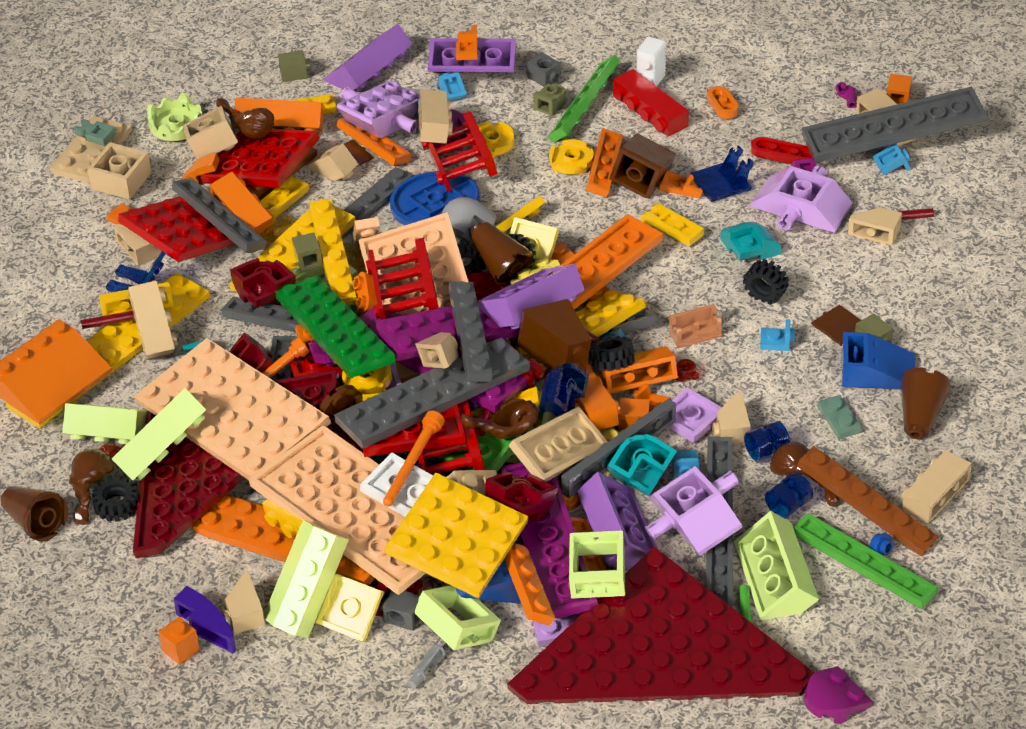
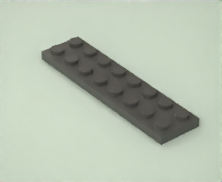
(894, 124)
(433, 390)

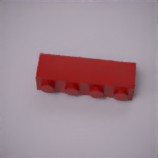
(650, 103)

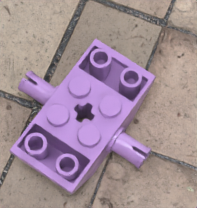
(381, 109)
(804, 198)
(695, 510)

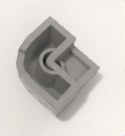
(467, 213)

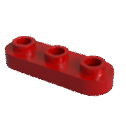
(779, 150)

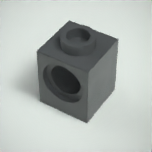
(544, 69)
(400, 609)

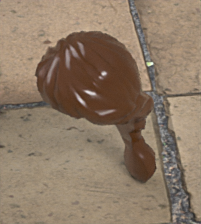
(252, 123)
(510, 421)
(786, 460)
(87, 468)

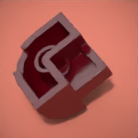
(259, 280)
(252, 353)
(526, 495)

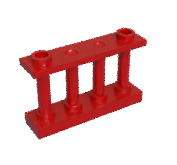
(479, 150)
(421, 270)
(471, 459)

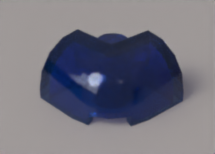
(562, 388)

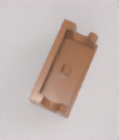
(695, 326)

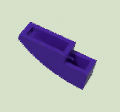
(204, 618)

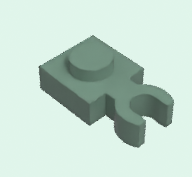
(98, 133)

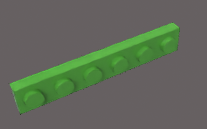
(583, 99)
(865, 561)

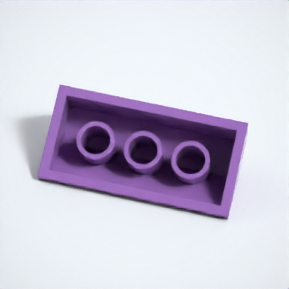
(493, 56)
(370, 60)
(537, 289)
(615, 508)

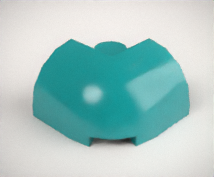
(750, 240)
(641, 462)

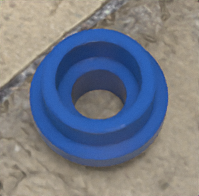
(882, 543)

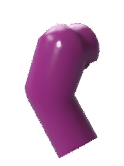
(848, 93)

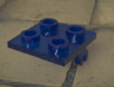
(723, 179)
(135, 275)

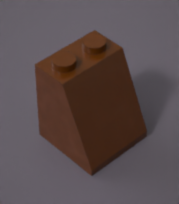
(641, 165)
(554, 335)

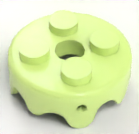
(162, 118)

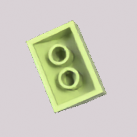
(103, 422)

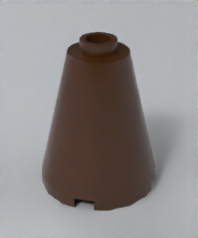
(500, 252)
(922, 400)
(35, 511)

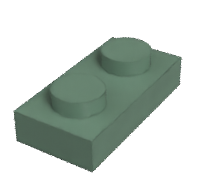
(839, 417)

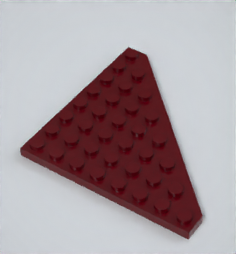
(194, 481)
(660, 643)

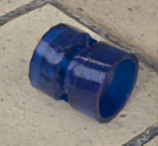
(764, 442)
(789, 495)

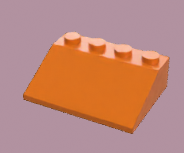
(50, 371)

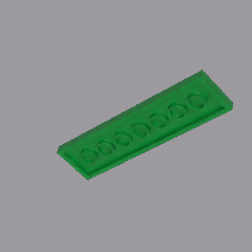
(335, 327)

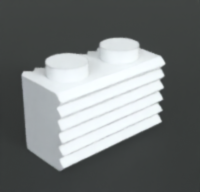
(652, 60)

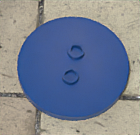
(424, 197)

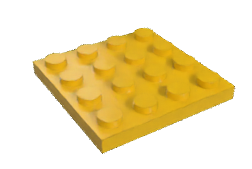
(456, 535)

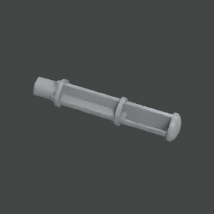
(434, 655)

